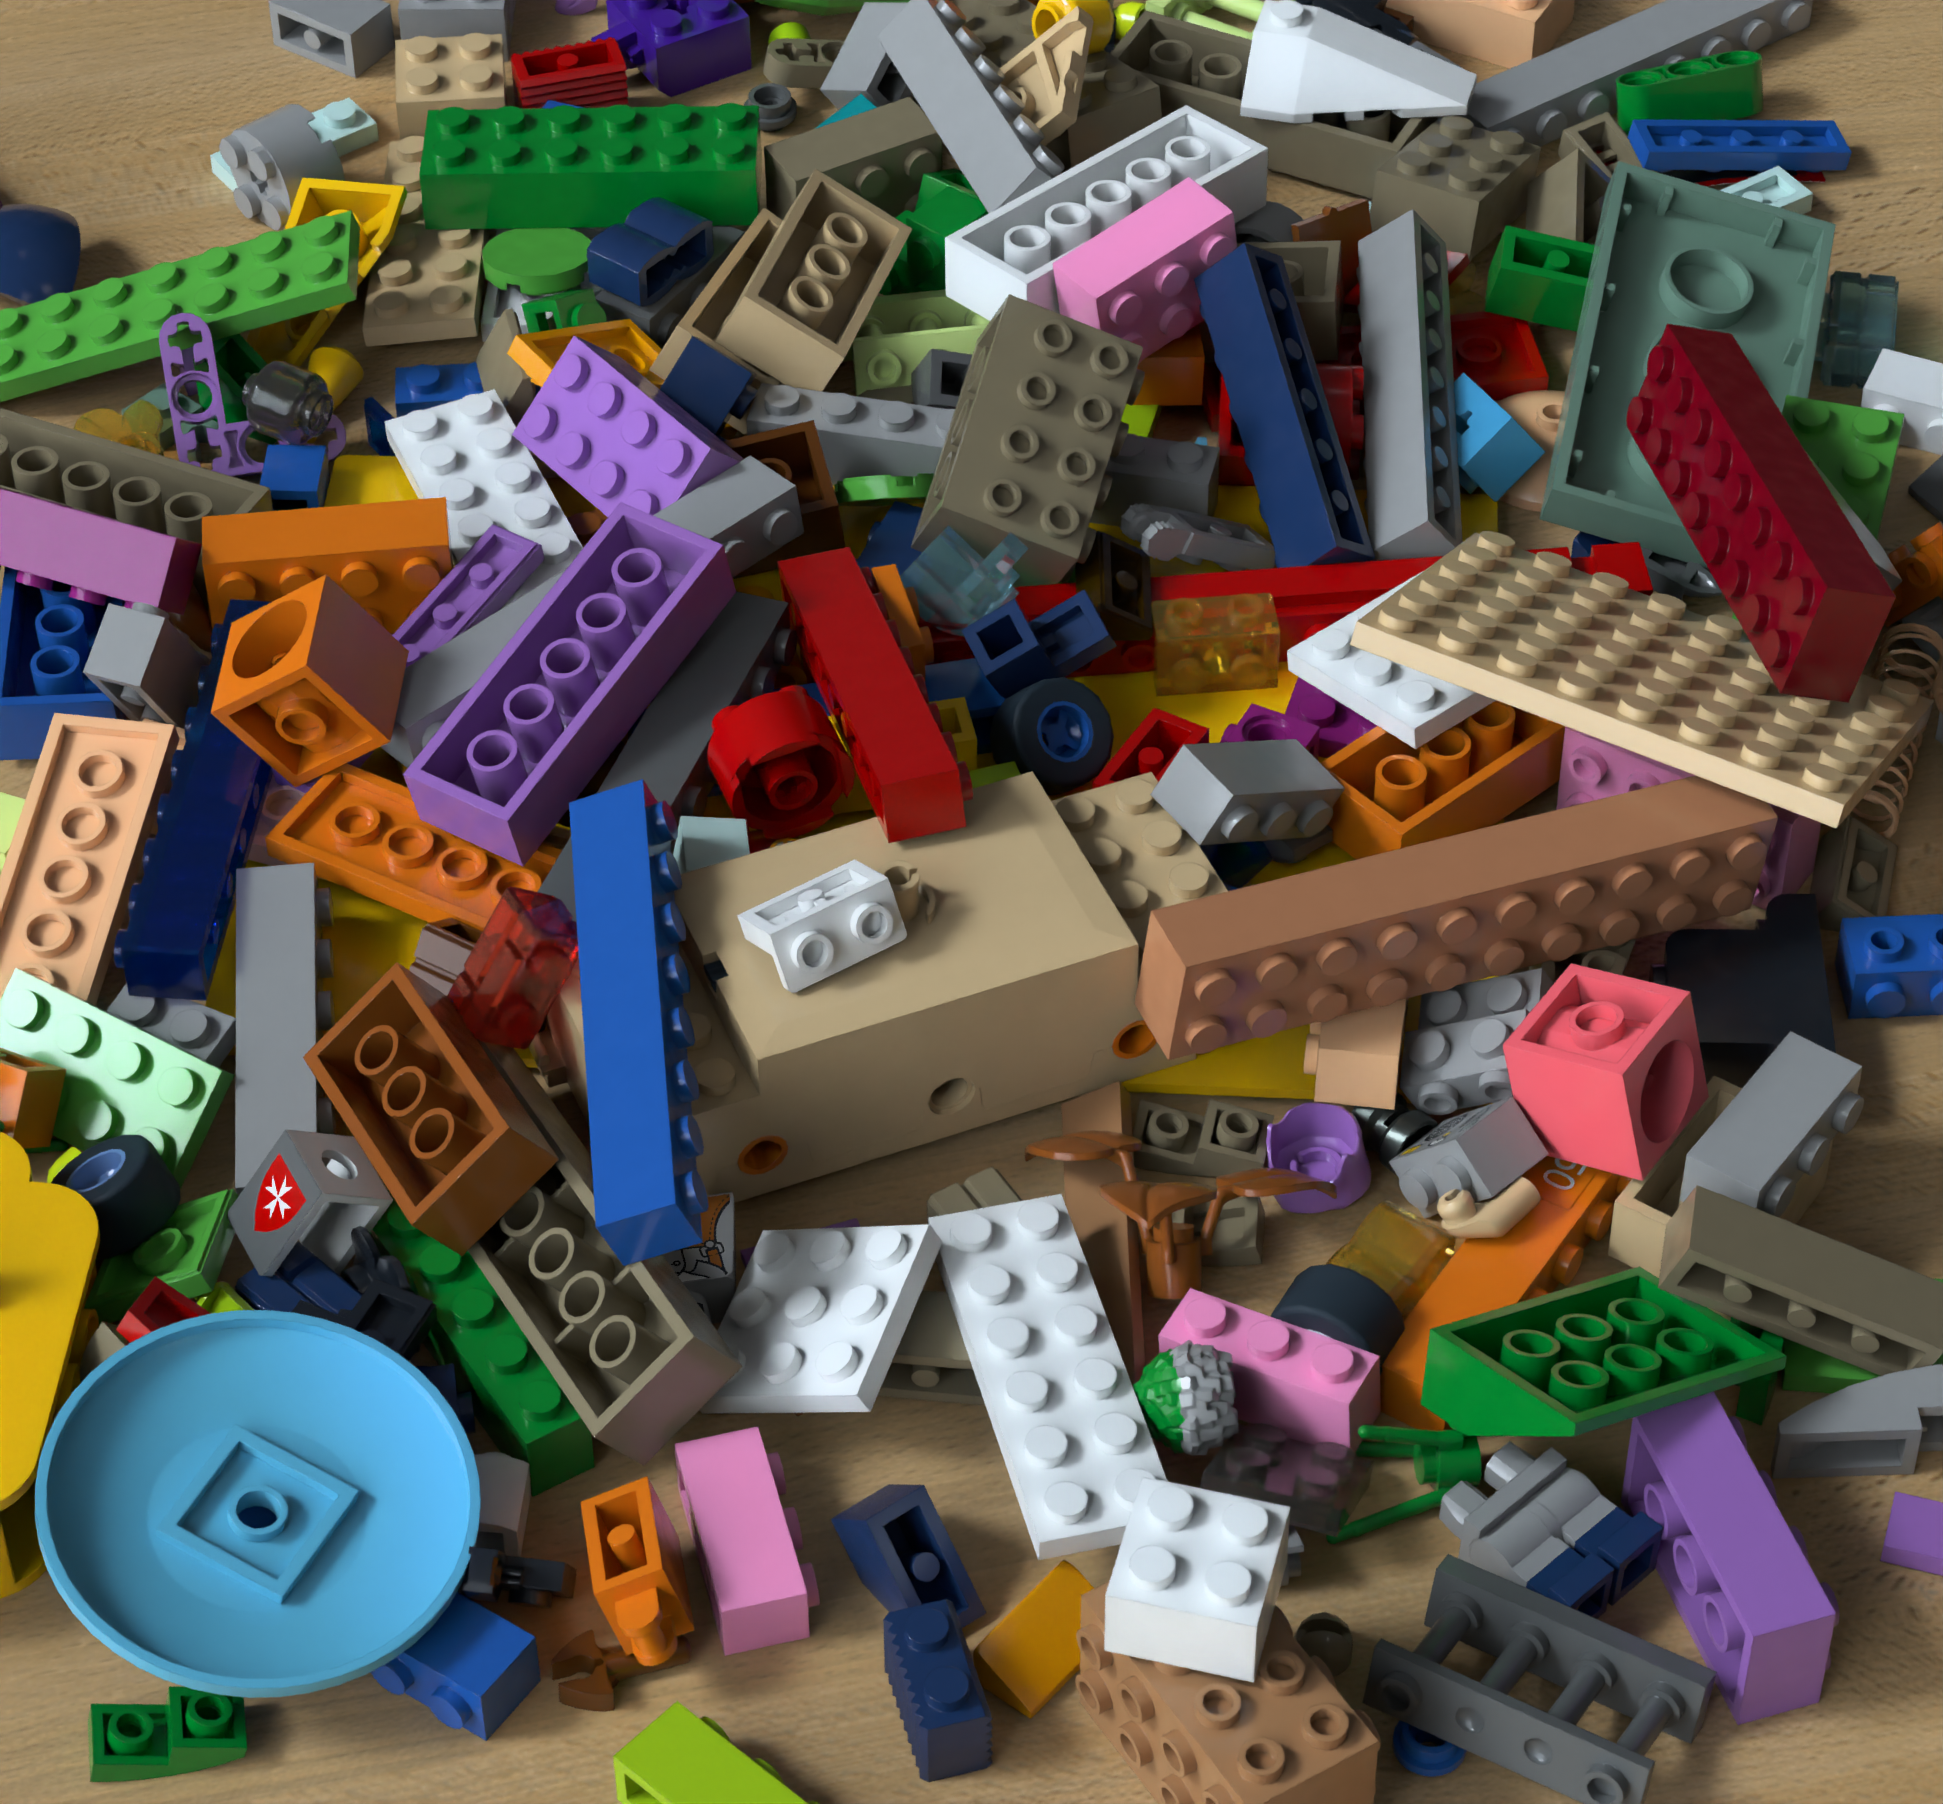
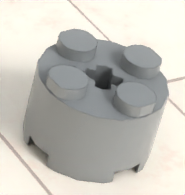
(272, 158)

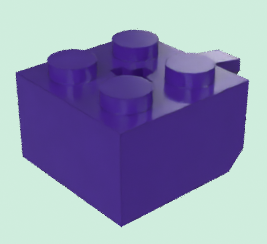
(680, 41)

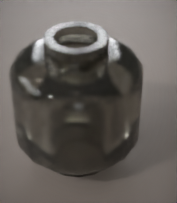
(287, 403)

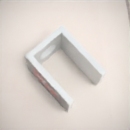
(308, 1202)

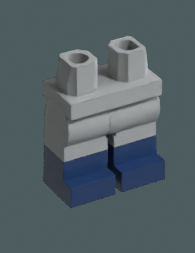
(1551, 1531)

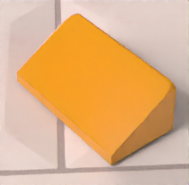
(1036, 1643)

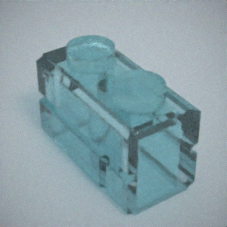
(1857, 325)

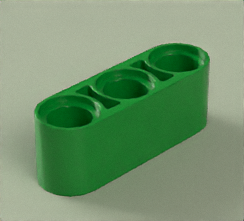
(1694, 89)

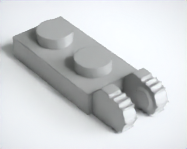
(1196, 537)

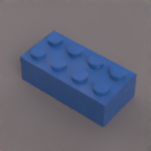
(43, 662)

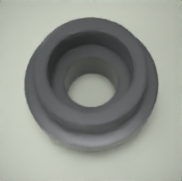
(775, 106)

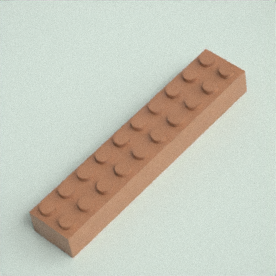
(1448, 912)

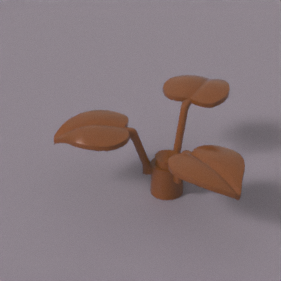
(1171, 1247)

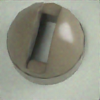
(1327, 1638)

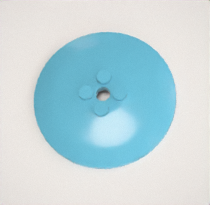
(274, 1415)

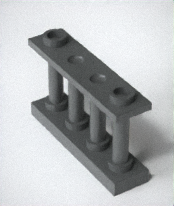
(1555, 1644)

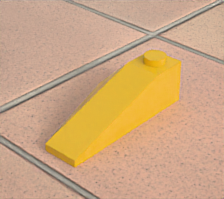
(377, 213)

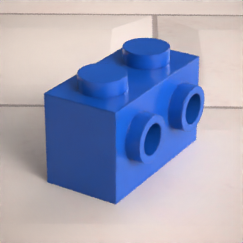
(1891, 966)

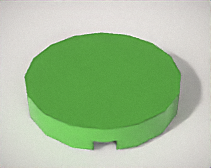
(537, 259)
(883, 490)

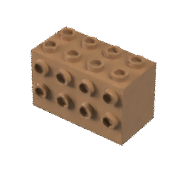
(1227, 1737)

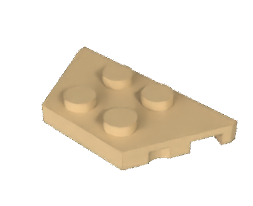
(1051, 74)

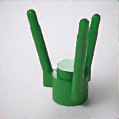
(1439, 1460)

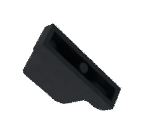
(1752, 986)

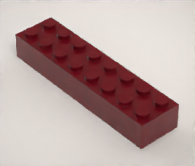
(1759, 514)

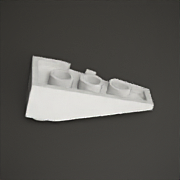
(1324, 63)

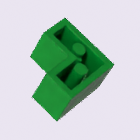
(922, 258)

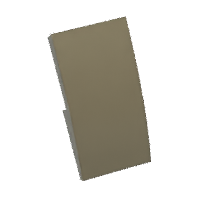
(1200, 1145)

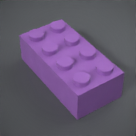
(618, 434)
(1731, 1558)

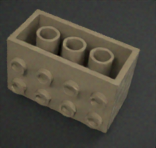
(1033, 439)

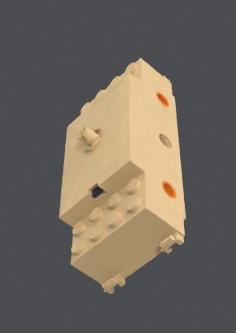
(986, 1010)

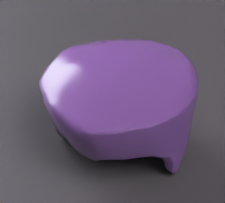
(1322, 1144)

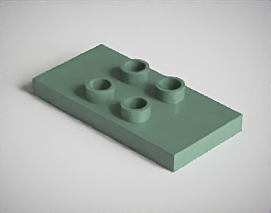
(1689, 261)

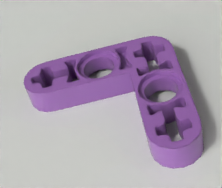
(230, 436)

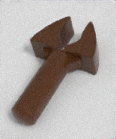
(606, 1671)

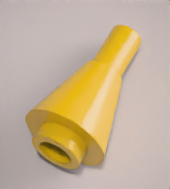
(339, 371)

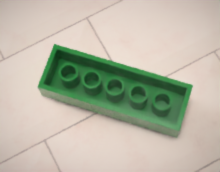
(588, 165)

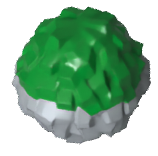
(1189, 1398)

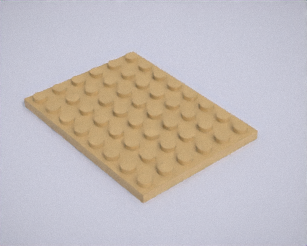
(1640, 675)

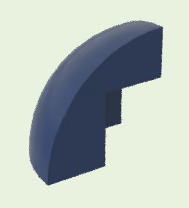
(37, 252)

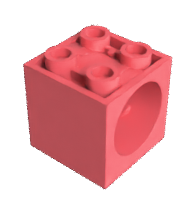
(1608, 1069)

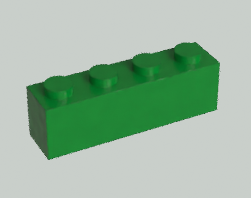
(1538, 278)

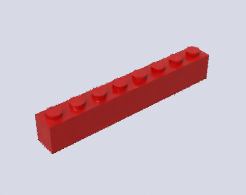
(875, 696)

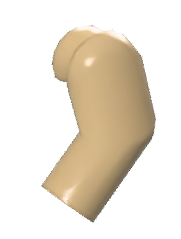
(1487, 1219)

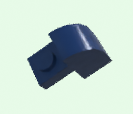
(1023, 651)

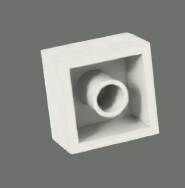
(1196, 1579)

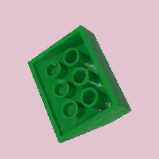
(1585, 1359)

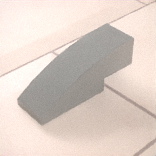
(1864, 1428)

